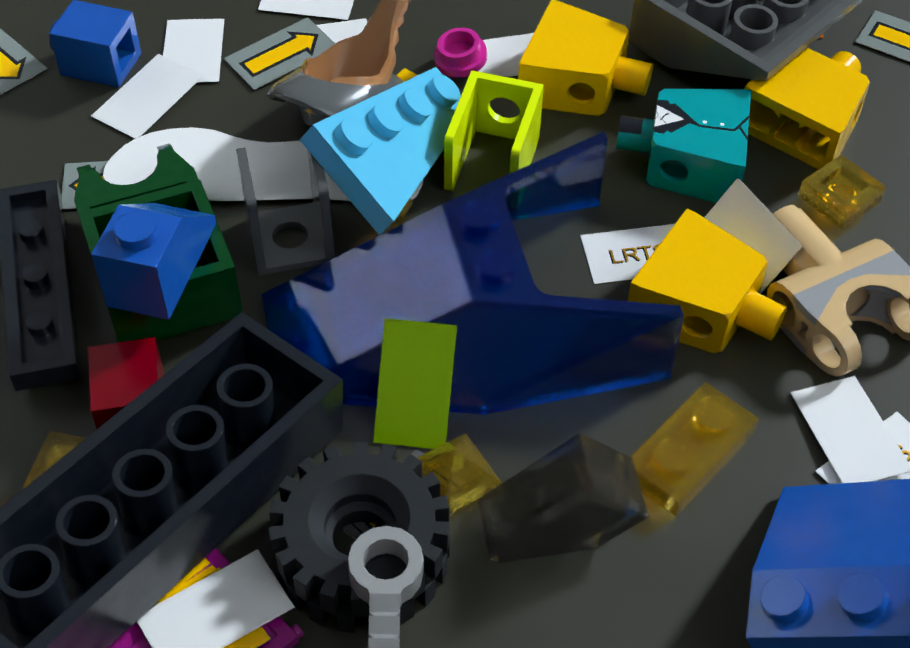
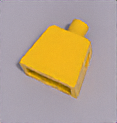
(581, 61)
(809, 106)
(712, 281)

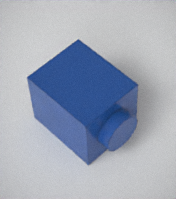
(95, 43)

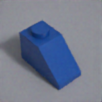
(149, 256)

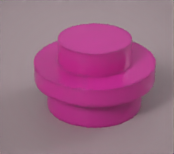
(460, 52)

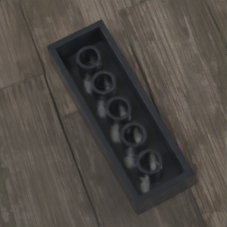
(159, 487)

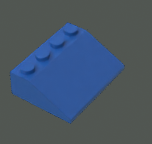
(834, 569)

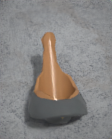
(347, 70)

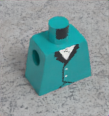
(693, 140)

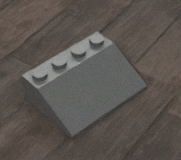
(731, 35)

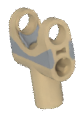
(834, 289)

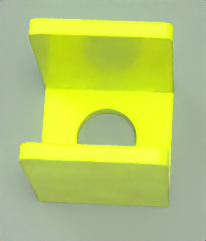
(476, 115)

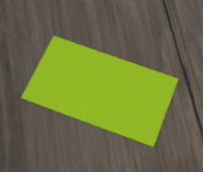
(415, 383)

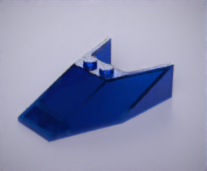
(470, 271)

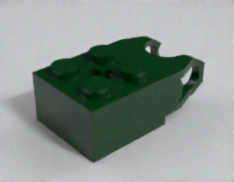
(213, 286)

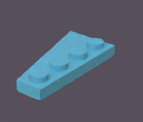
(386, 144)

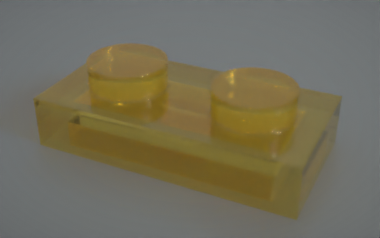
(692, 447)

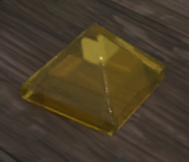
(461, 472)

